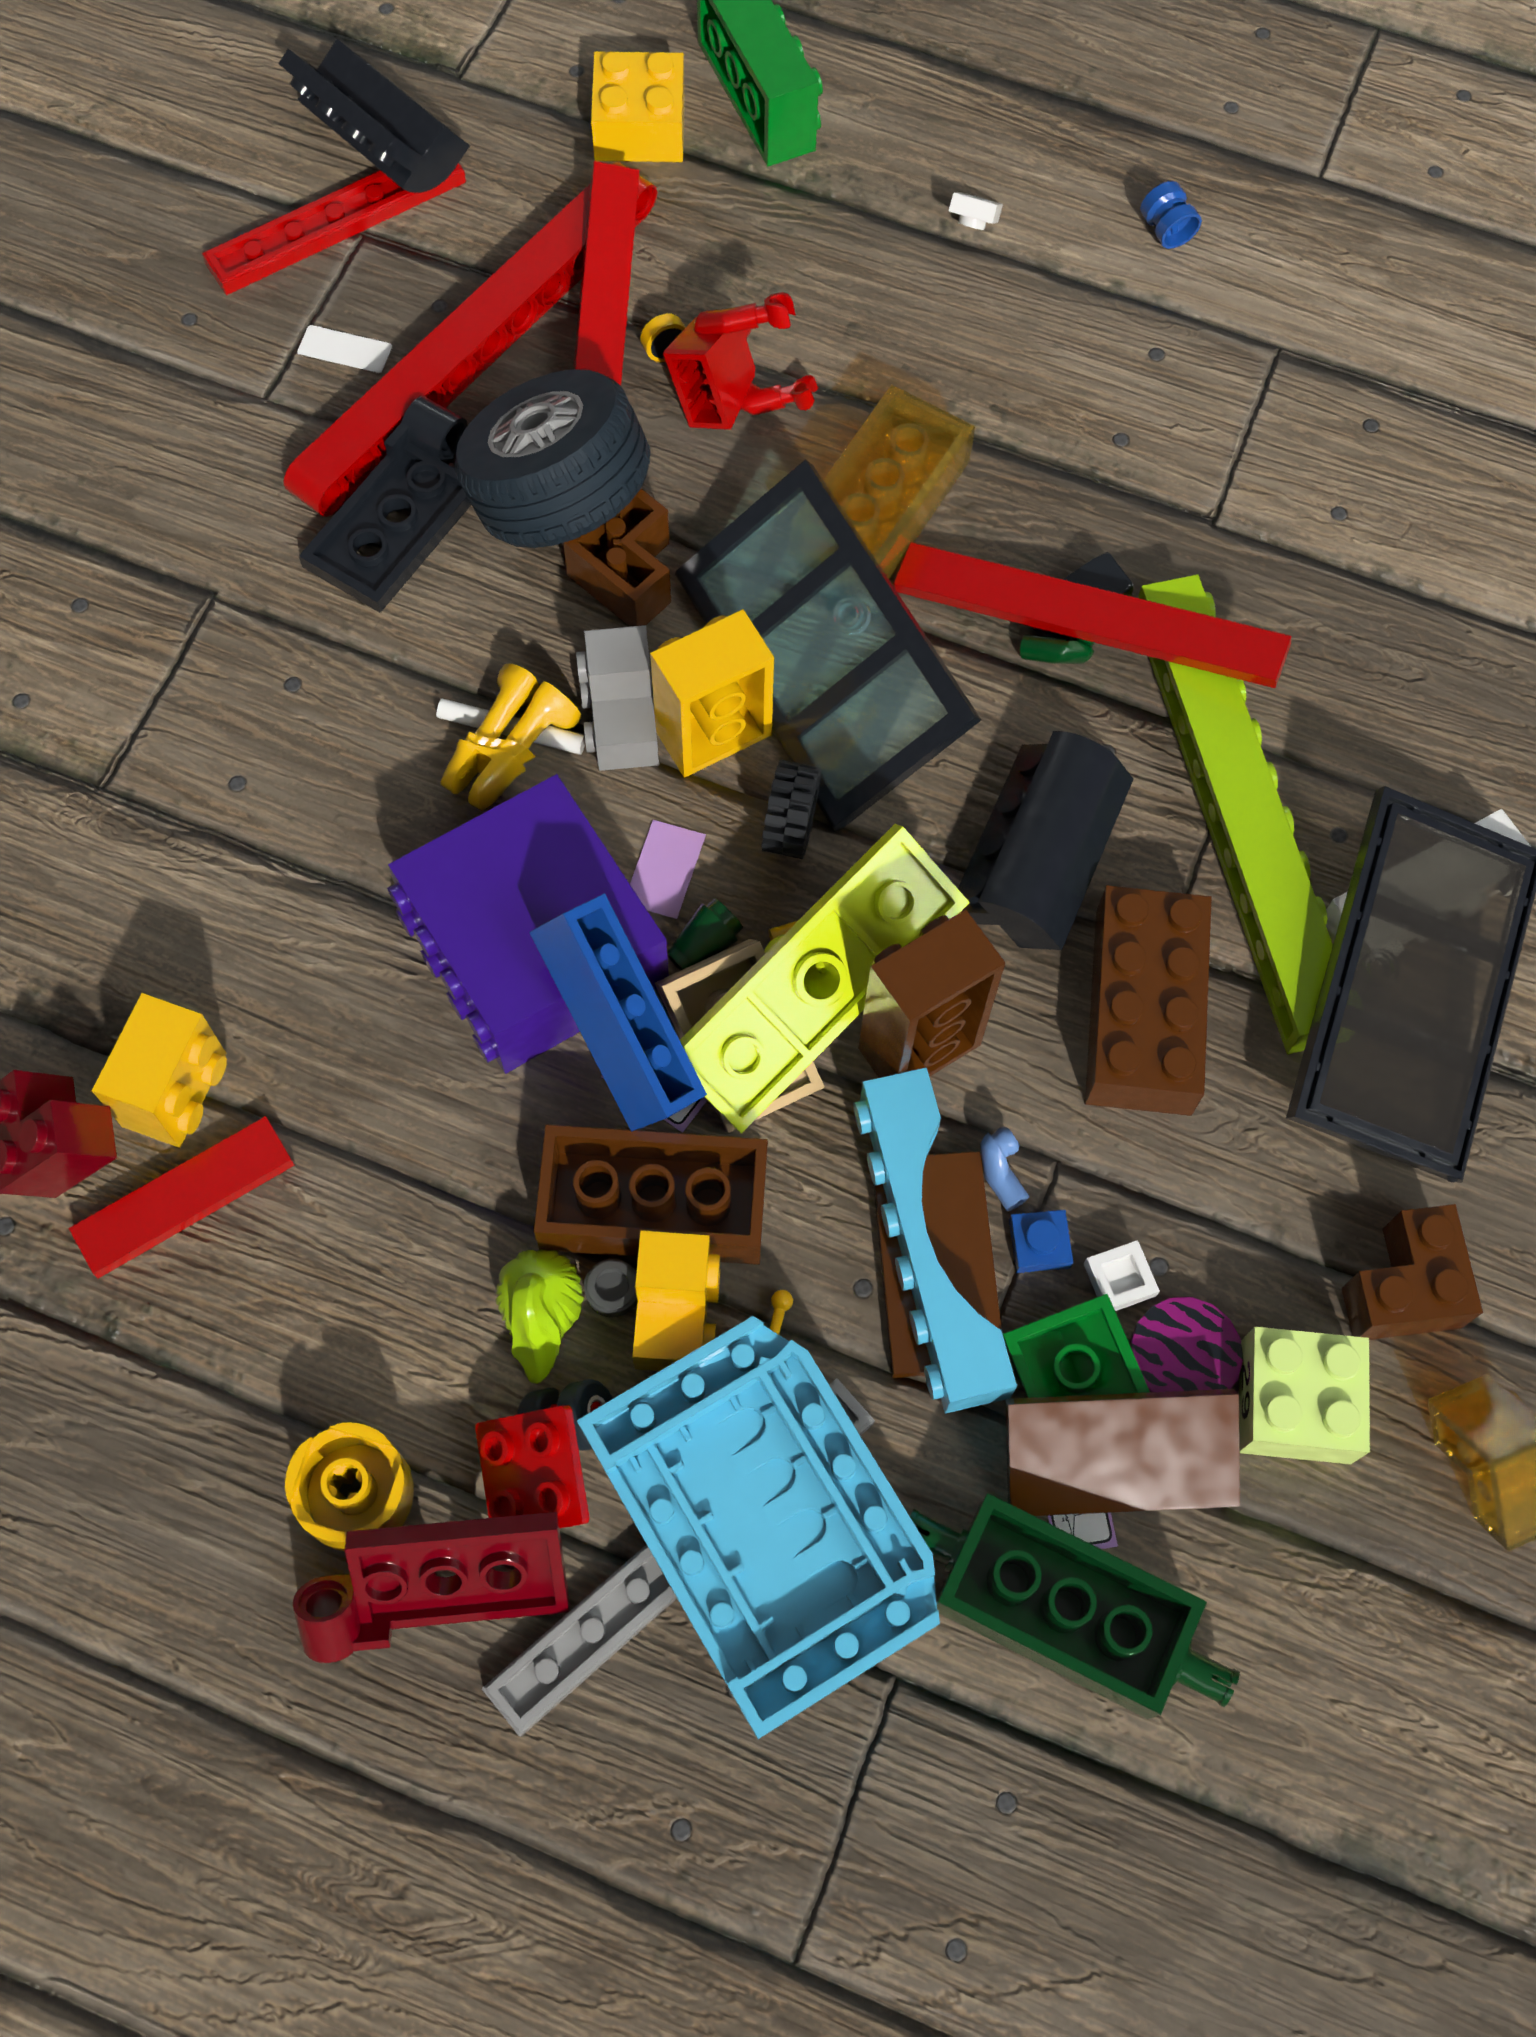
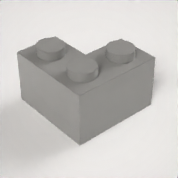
(618, 688)

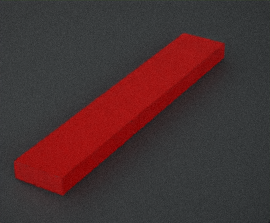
(315, 228)
(607, 270)

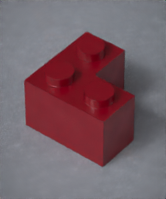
(49, 1137)

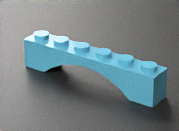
(963, 1347)

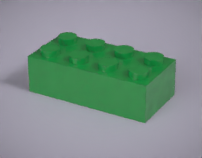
(762, 74)

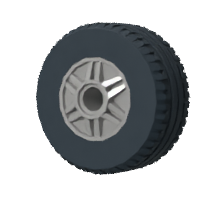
(553, 458)

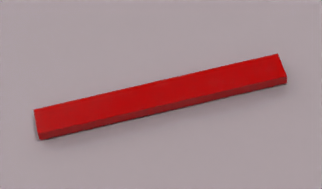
(1094, 614)

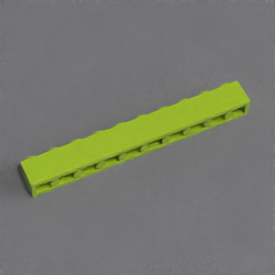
(1247, 825)

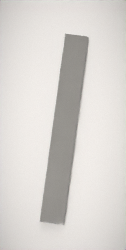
(598, 1626)

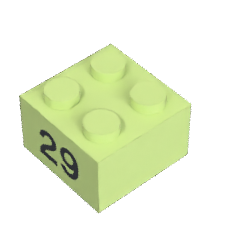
(1304, 1395)

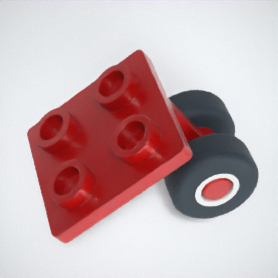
(534, 1456)

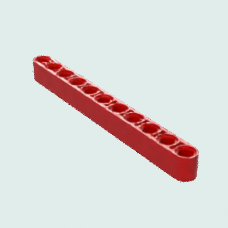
(450, 355)

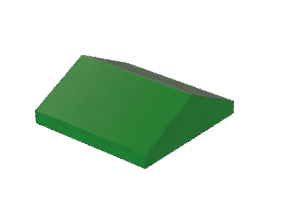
(1076, 1353)

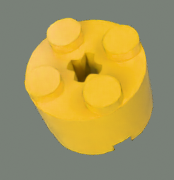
(338, 1458)

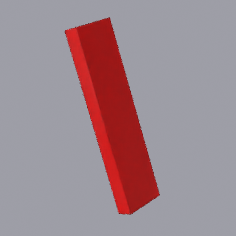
(181, 1197)

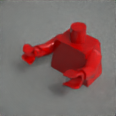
(716, 368)

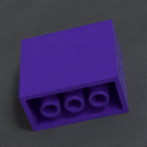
(490, 885)

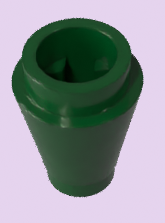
(705, 935)

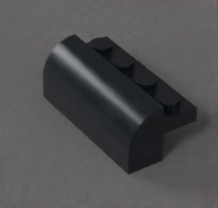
(376, 118)
(1045, 839)

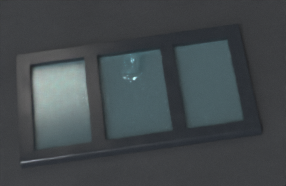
(850, 662)

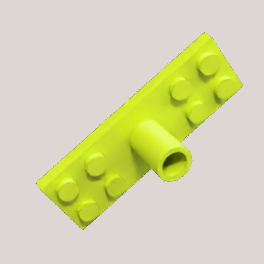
(815, 977)

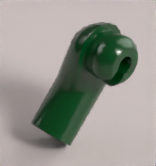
(1056, 650)

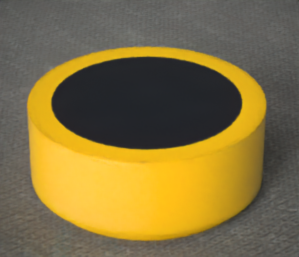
(660, 334)

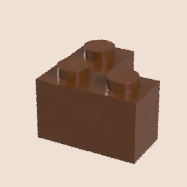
(620, 562)
(1427, 1282)

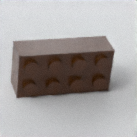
(930, 998)
(1149, 1001)
(614, 1182)

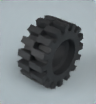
(791, 809)

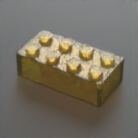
(899, 472)

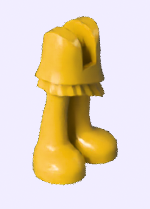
(501, 759)

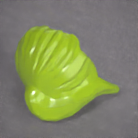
(539, 1304)

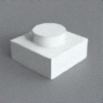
(975, 210)
(1122, 1275)

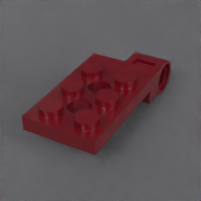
(397, 1586)

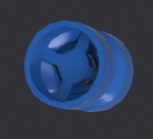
(1168, 211)

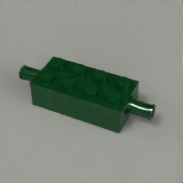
(1073, 1608)

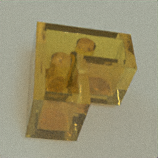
(1495, 1445)

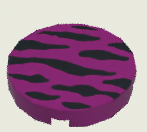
(1187, 1347)

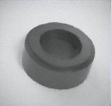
(611, 1288)

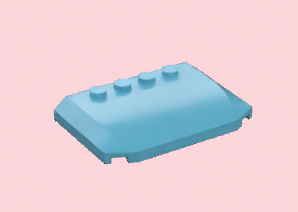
(767, 1520)

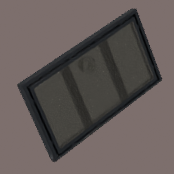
(1416, 986)

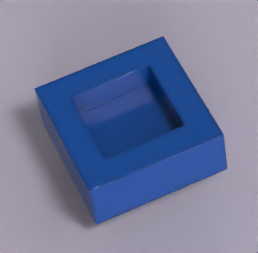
(1040, 1241)

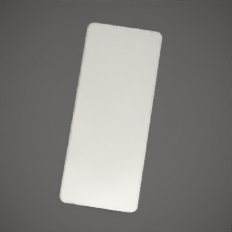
(344, 348)

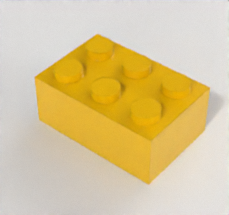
(713, 692)

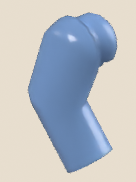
(997, 1170)

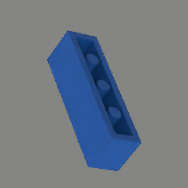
(618, 1013)

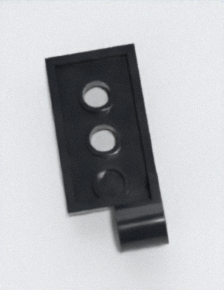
(408, 478)

